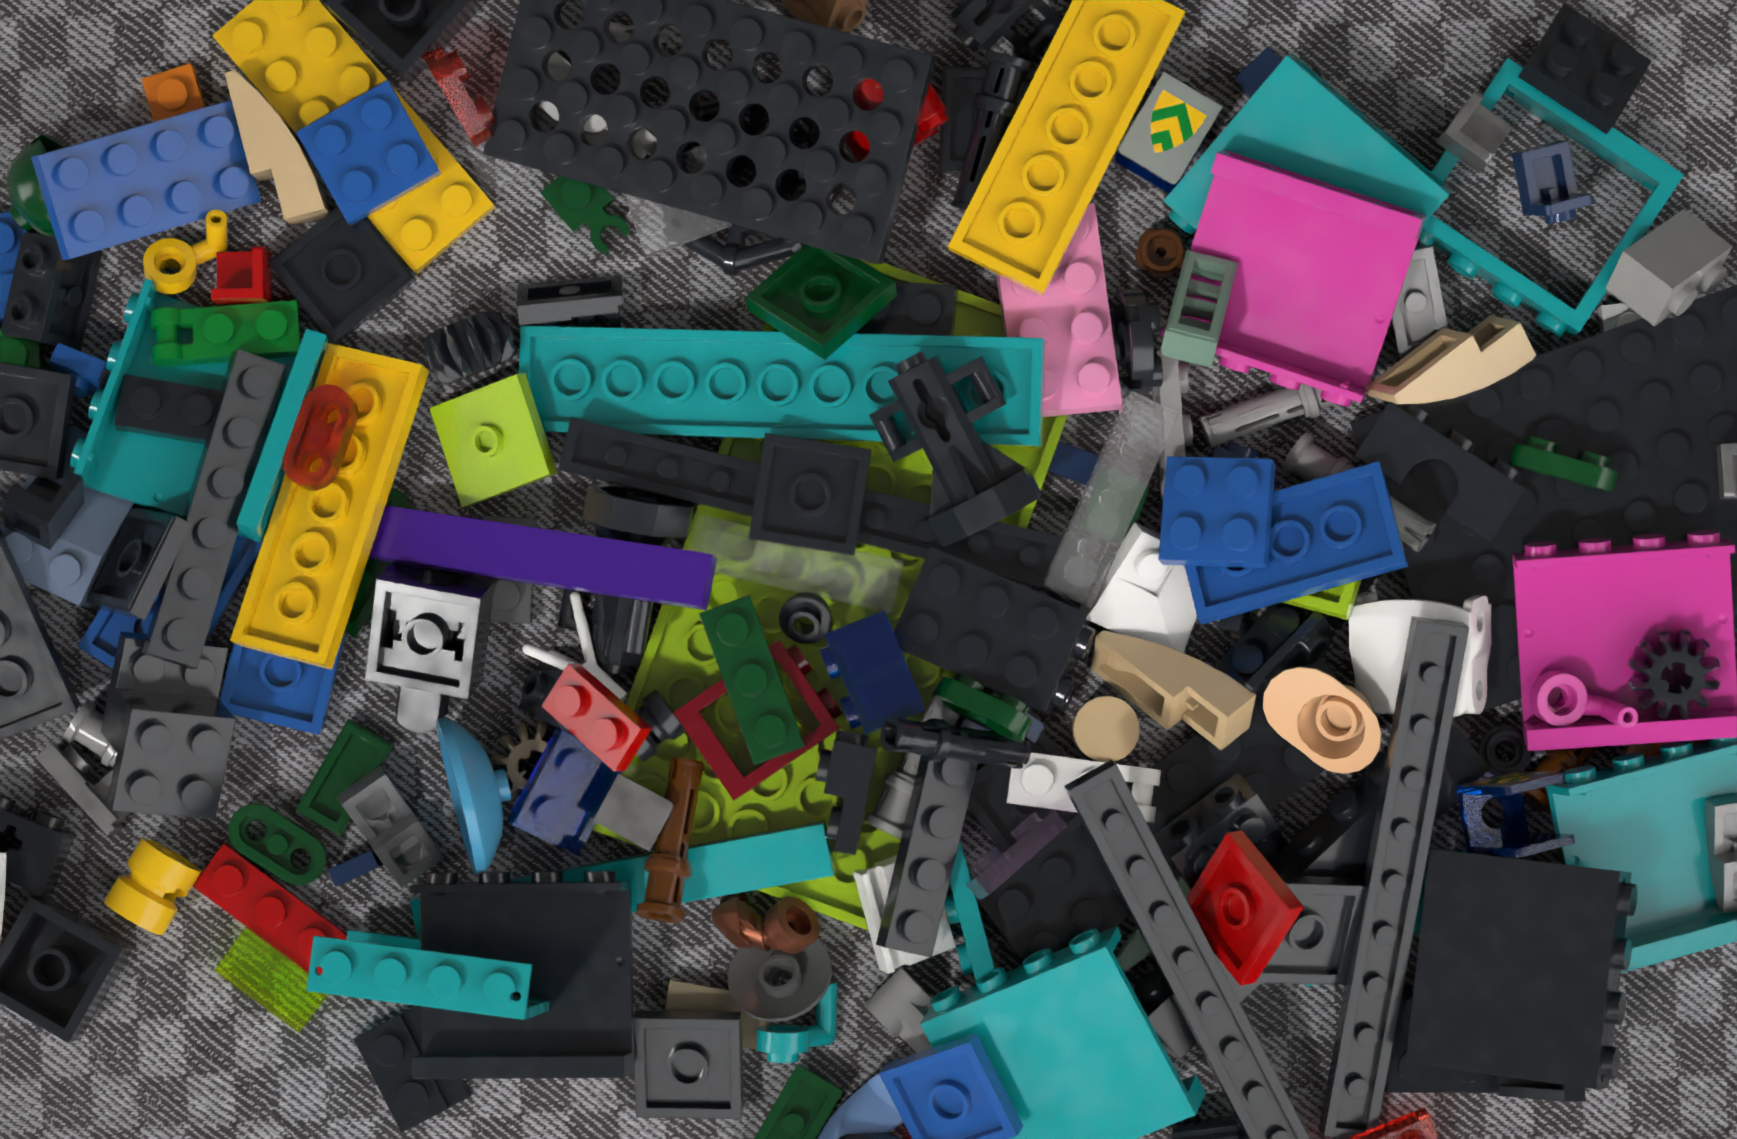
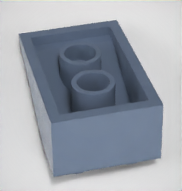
(80, 550)

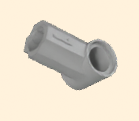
(901, 1008)

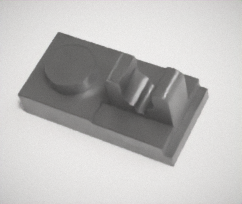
(1420, 303)
(71, 770)

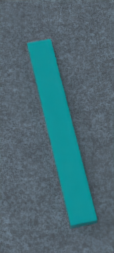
(722, 865)

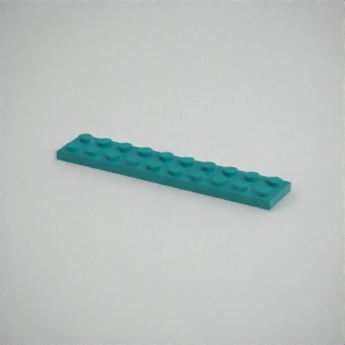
(763, 382)

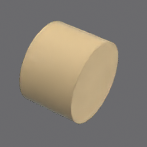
(1105, 729)

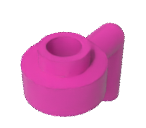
(1575, 702)

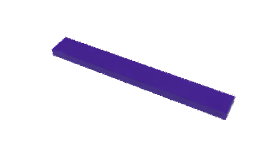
(545, 557)

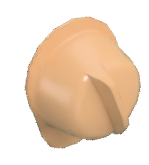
(1323, 719)

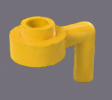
(184, 257)

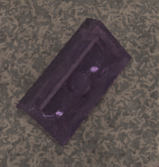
(1030, 838)

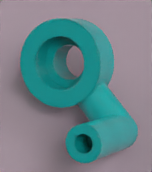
(786, 1041)

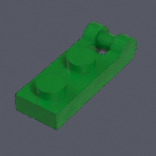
(256, 328)

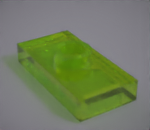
(270, 980)

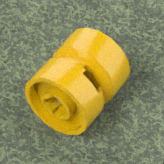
(152, 886)

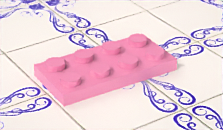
(1075, 327)

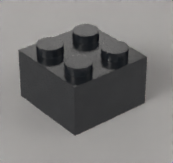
(404, 28)
(58, 967)

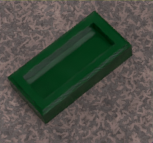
(351, 757)

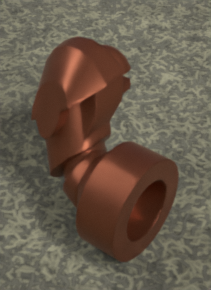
(786, 926)

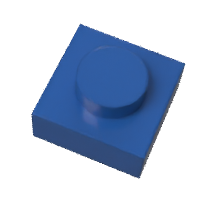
(90, 370)

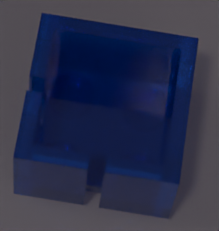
(873, 673)

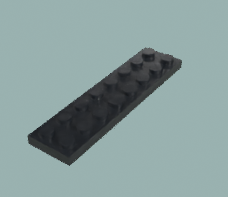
(1069, 883)

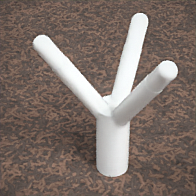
(560, 661)

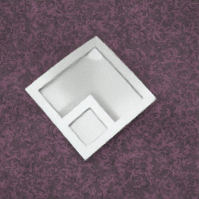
(1145, 596)

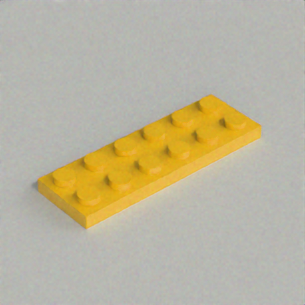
(313, 67)
(1064, 137)
(325, 536)

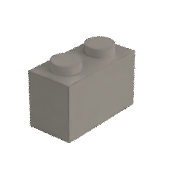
(1669, 268)

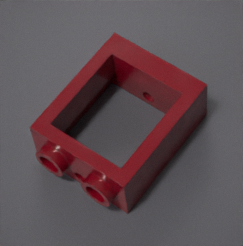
(715, 752)

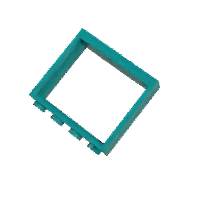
(1613, 148)

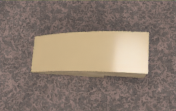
(276, 154)
(1455, 363)
(1174, 686)

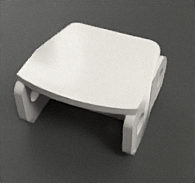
(1380, 639)

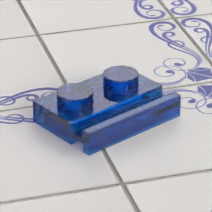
(563, 793)

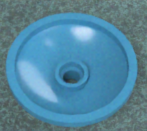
(474, 792)

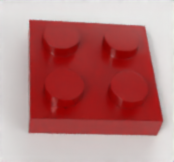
(1242, 907)

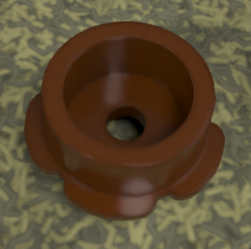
(1150, 242)

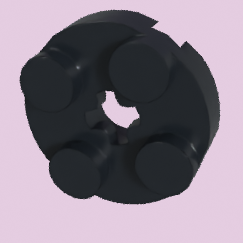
(1133, 334)

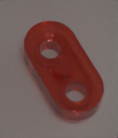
(450, 75)
(317, 438)

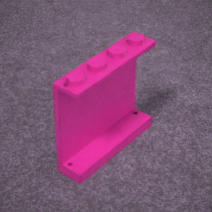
(1310, 275)
(1592, 608)

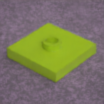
(493, 440)

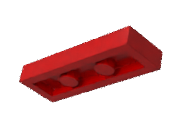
(265, 905)

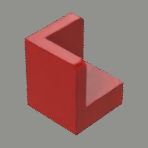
(243, 277)

